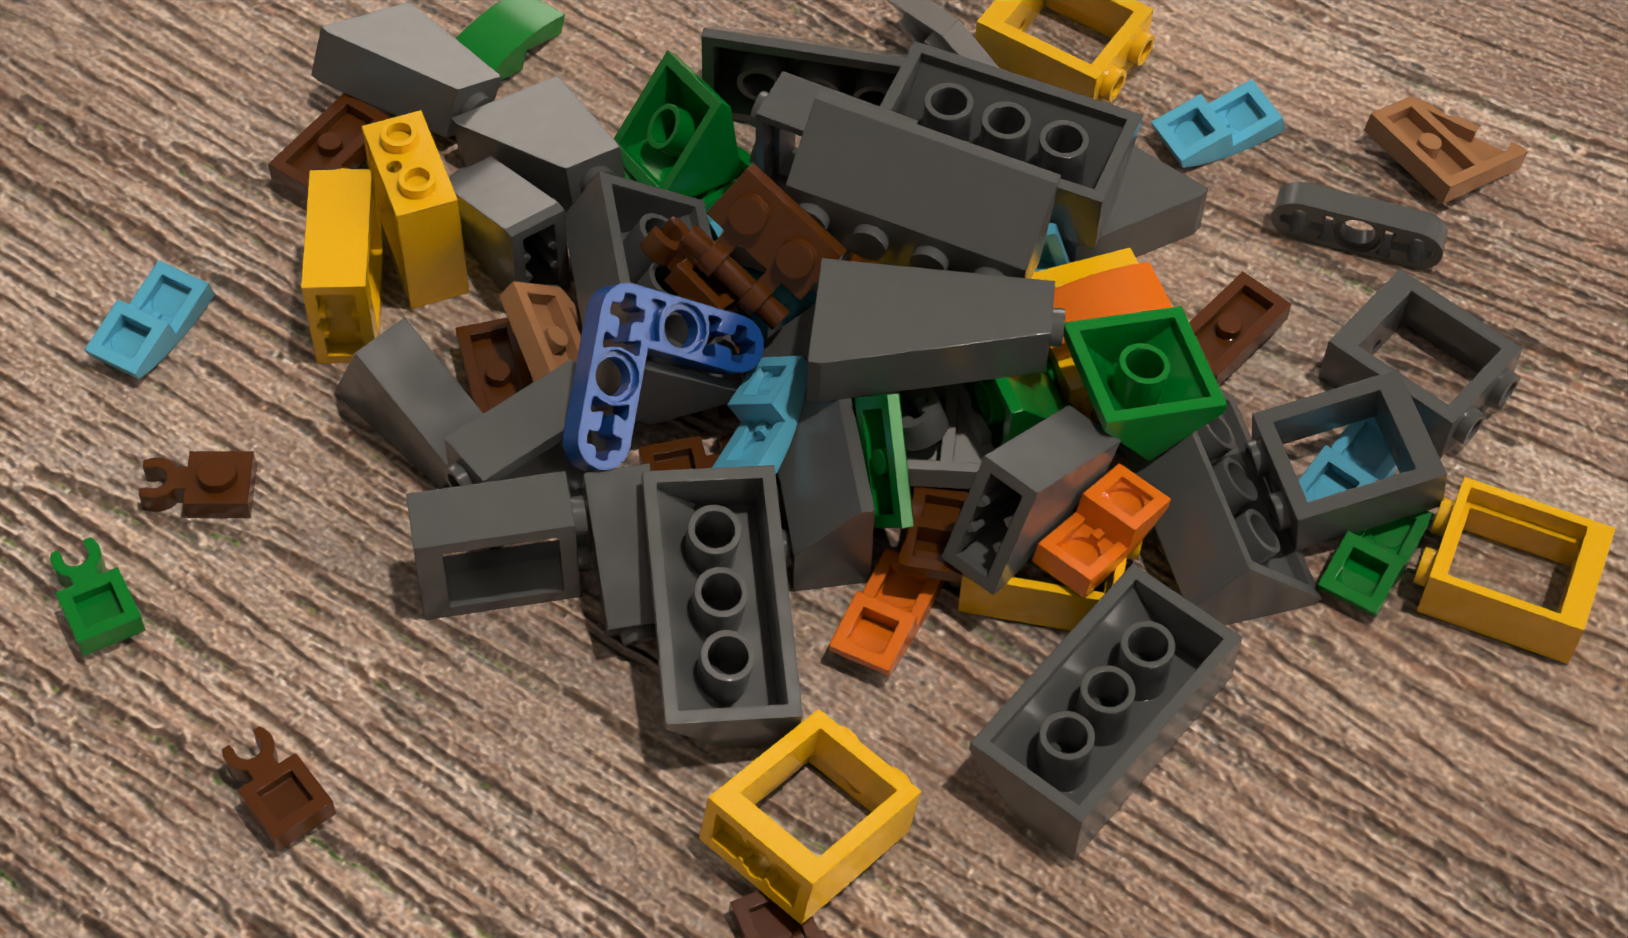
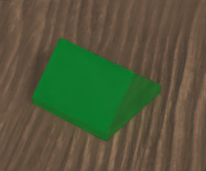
(679, 133)
(1145, 377)

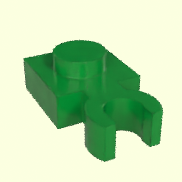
(95, 601)

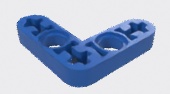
(643, 337)

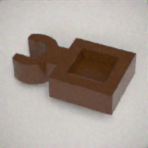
(685, 279)
(209, 487)
(278, 796)

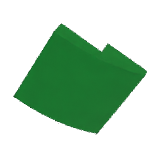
(885, 458)

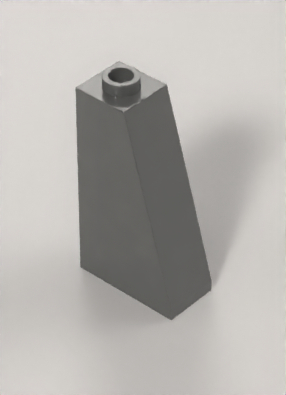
(924, 329)

